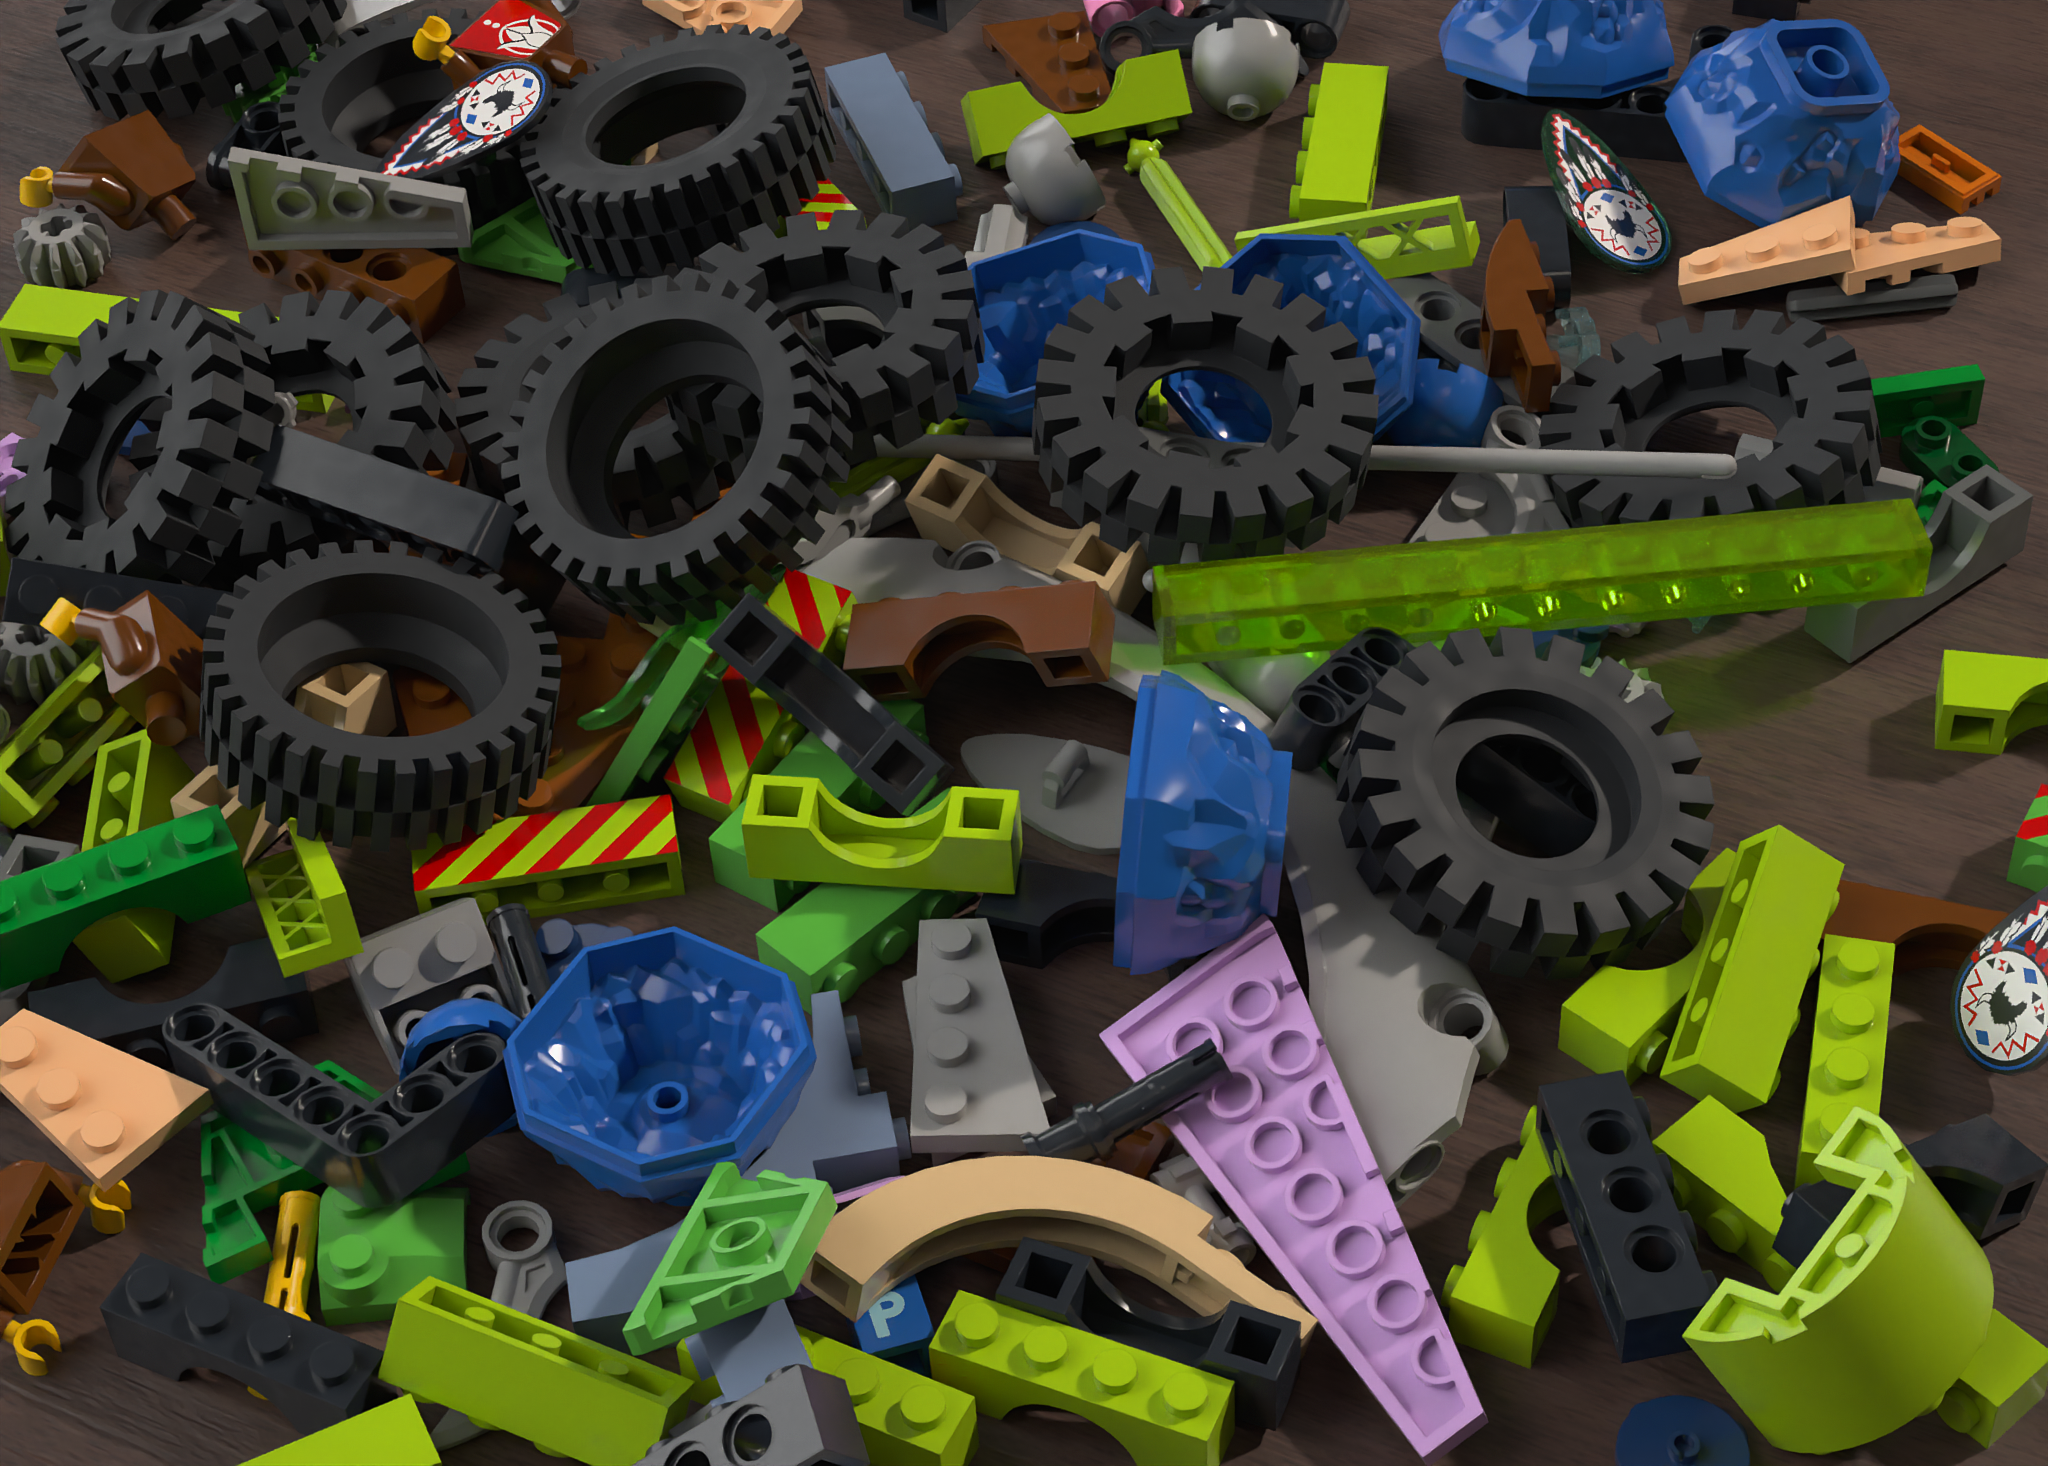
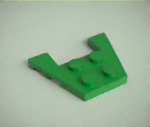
(248, 1176)

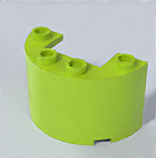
(1870, 1317)

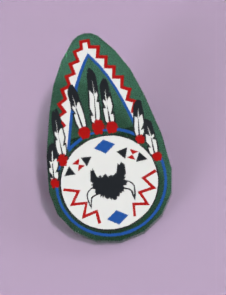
(1603, 198)

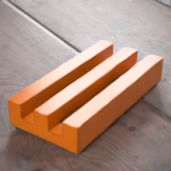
(1944, 170)

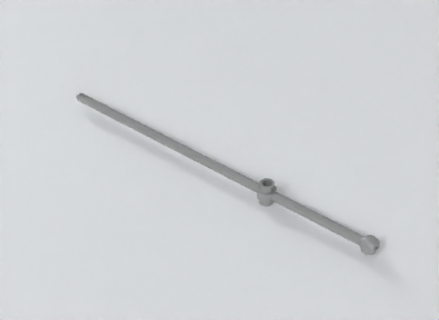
(1389, 458)

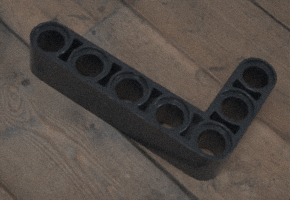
(1627, 122)
(404, 508)
(1512, 782)
(355, 1146)

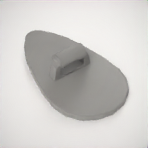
(1063, 785)

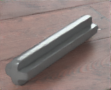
(1879, 298)

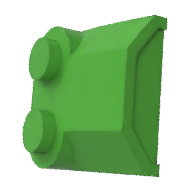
(384, 1252)

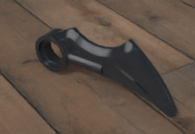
(1164, 32)

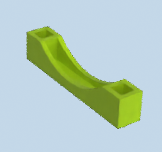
(1736, 1197)

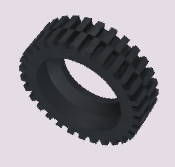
(374, 85)
(696, 200)
(607, 384)
(383, 612)

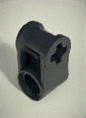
(255, 131)

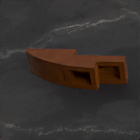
(1514, 319)

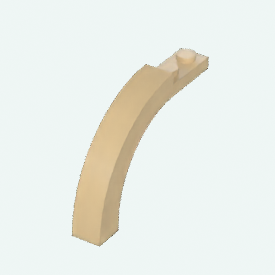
(1047, 1199)

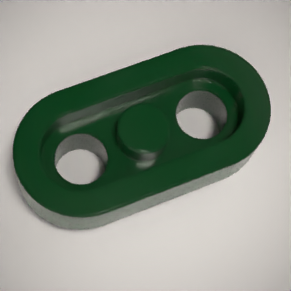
(1940, 451)

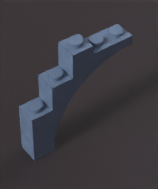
(832, 1136)

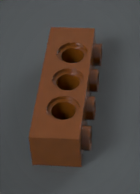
(408, 280)

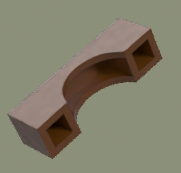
(905, 644)
(1921, 927)

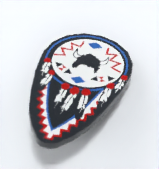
(472, 122)
(2003, 993)

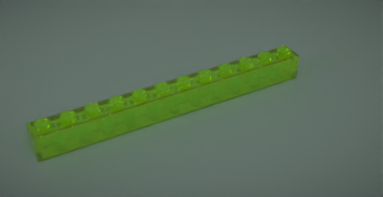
(1541, 580)

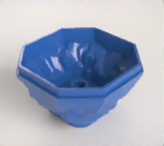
(1558, 45)
(1788, 121)
(1351, 290)
(1021, 302)
(1196, 827)
(660, 1063)

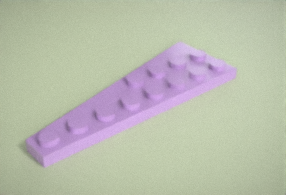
(1303, 1176)

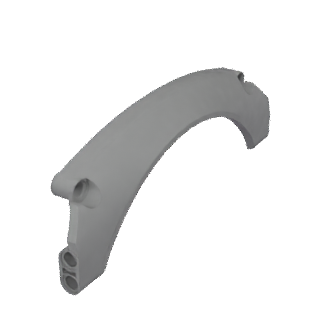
(1375, 988)

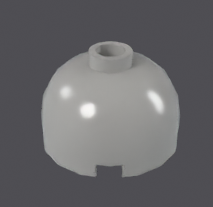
(1245, 67)
(1050, 175)

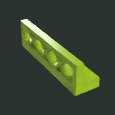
(1406, 250)
(318, 900)

